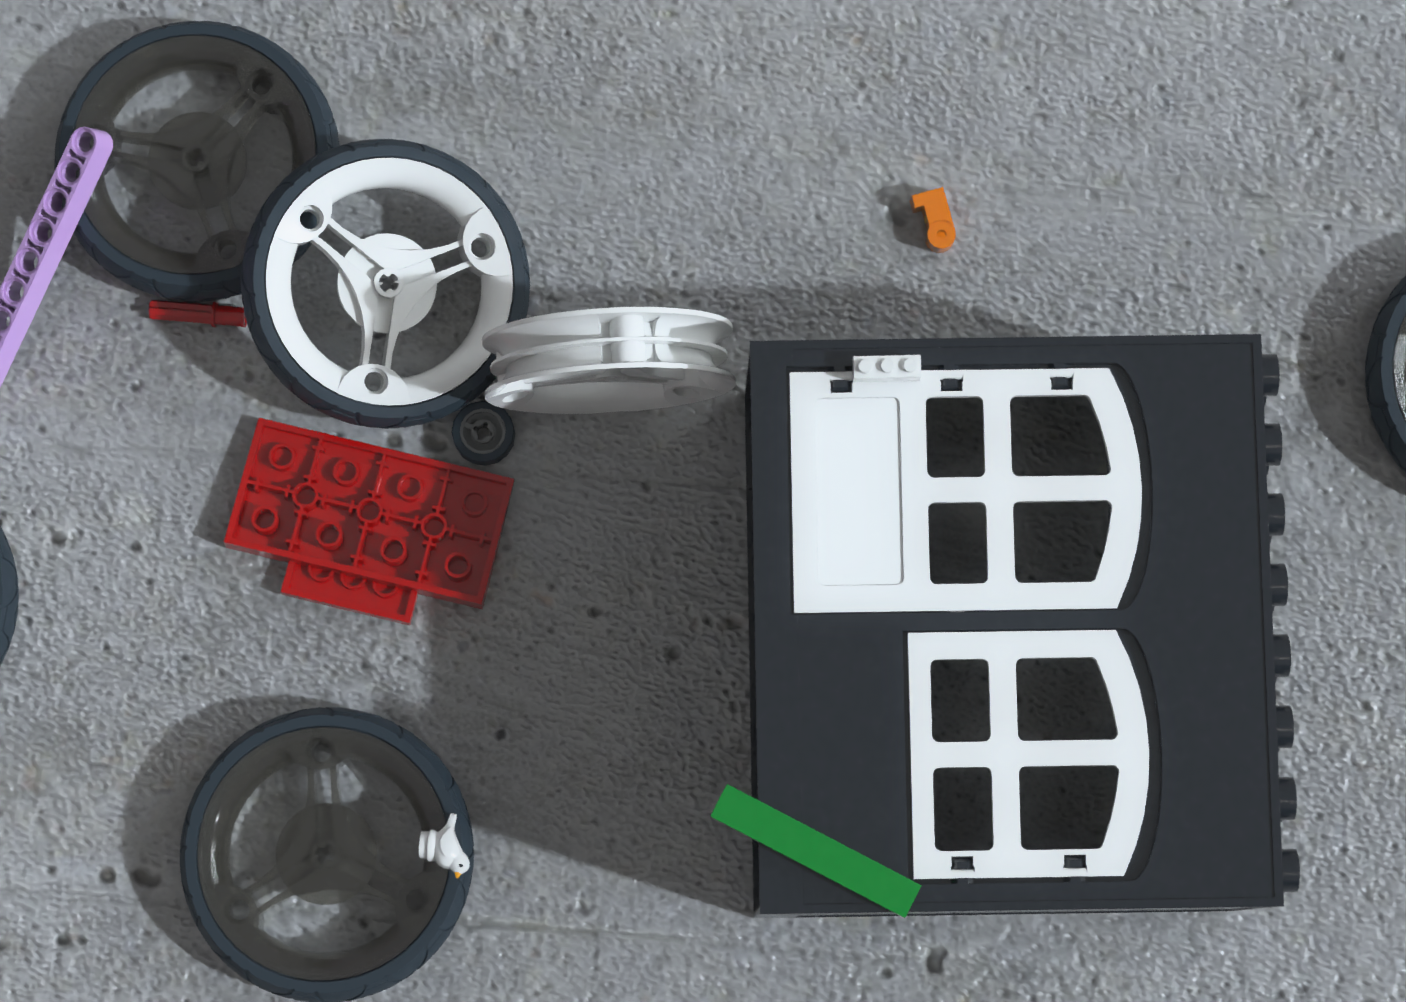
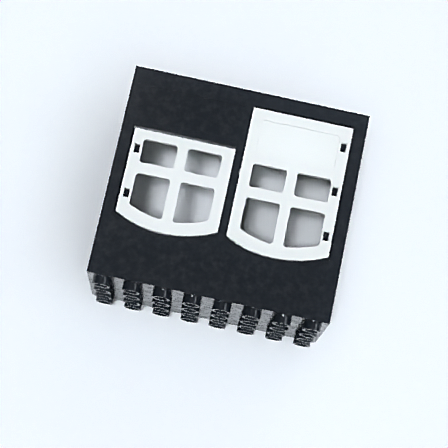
(1172, 620)

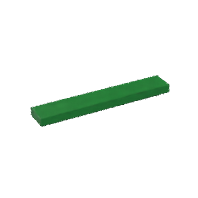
(815, 851)

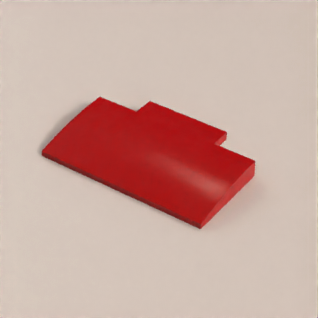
(367, 522)

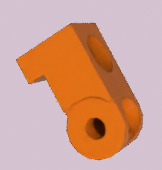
(936, 217)

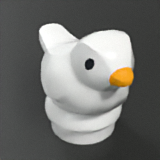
(444, 848)

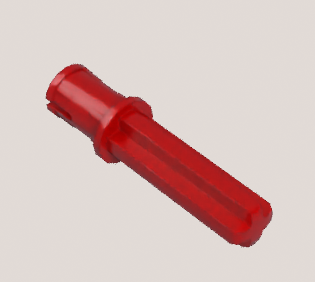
(197, 313)

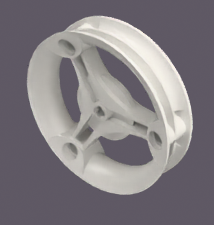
(608, 360)

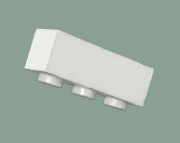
(886, 368)

